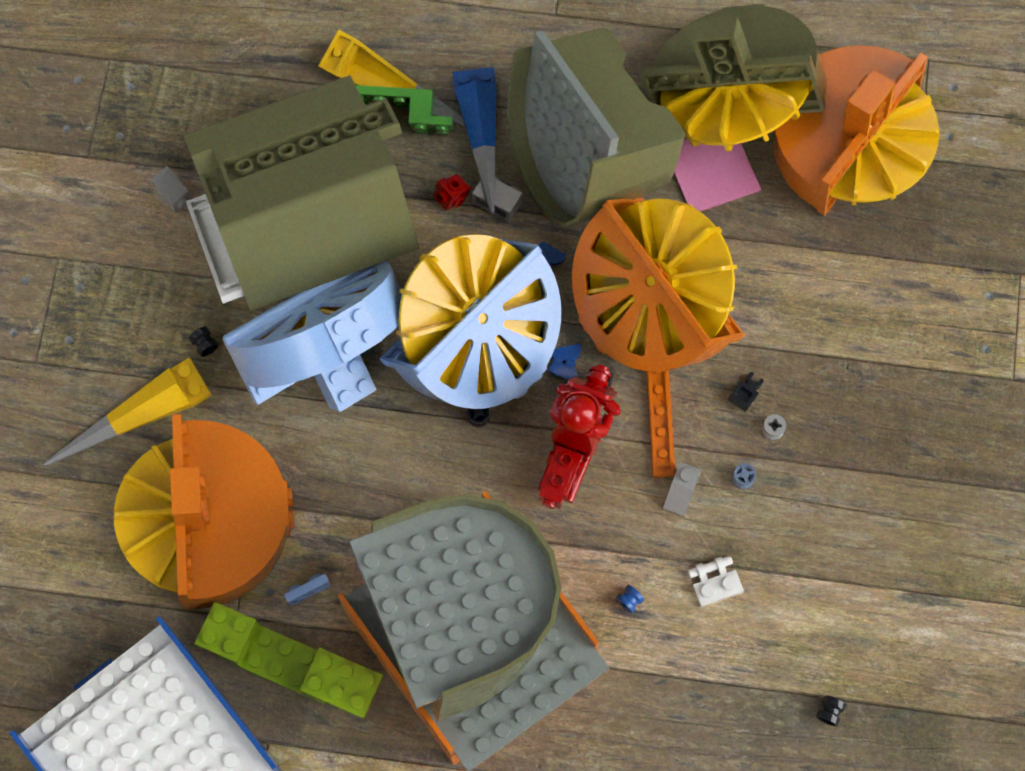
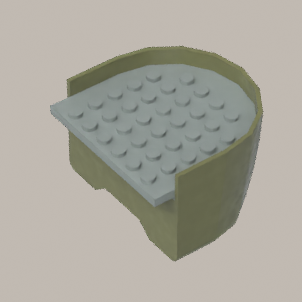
(586, 127)
(460, 596)

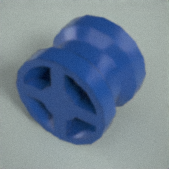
(630, 598)

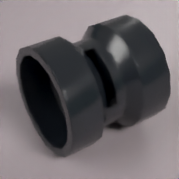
(203, 341)
(832, 708)

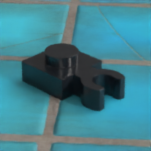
(745, 393)

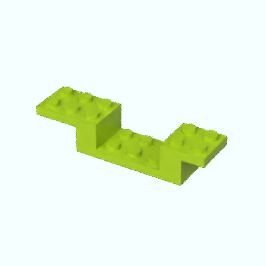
(288, 662)

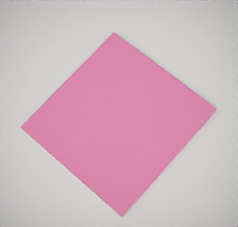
(713, 176)

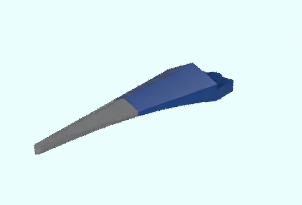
(477, 103)

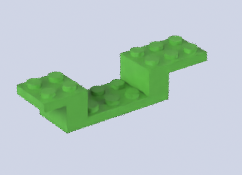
(421, 107)

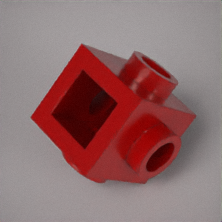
(451, 192)

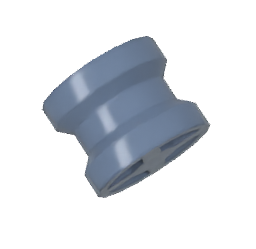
(747, 473)

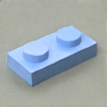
(299, 593)

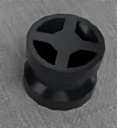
(473, 414)

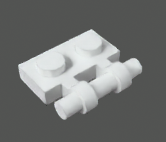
(718, 587)

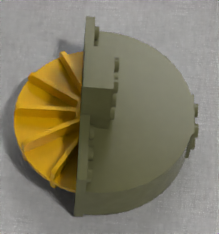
(737, 75)

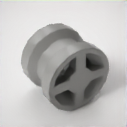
(772, 432)

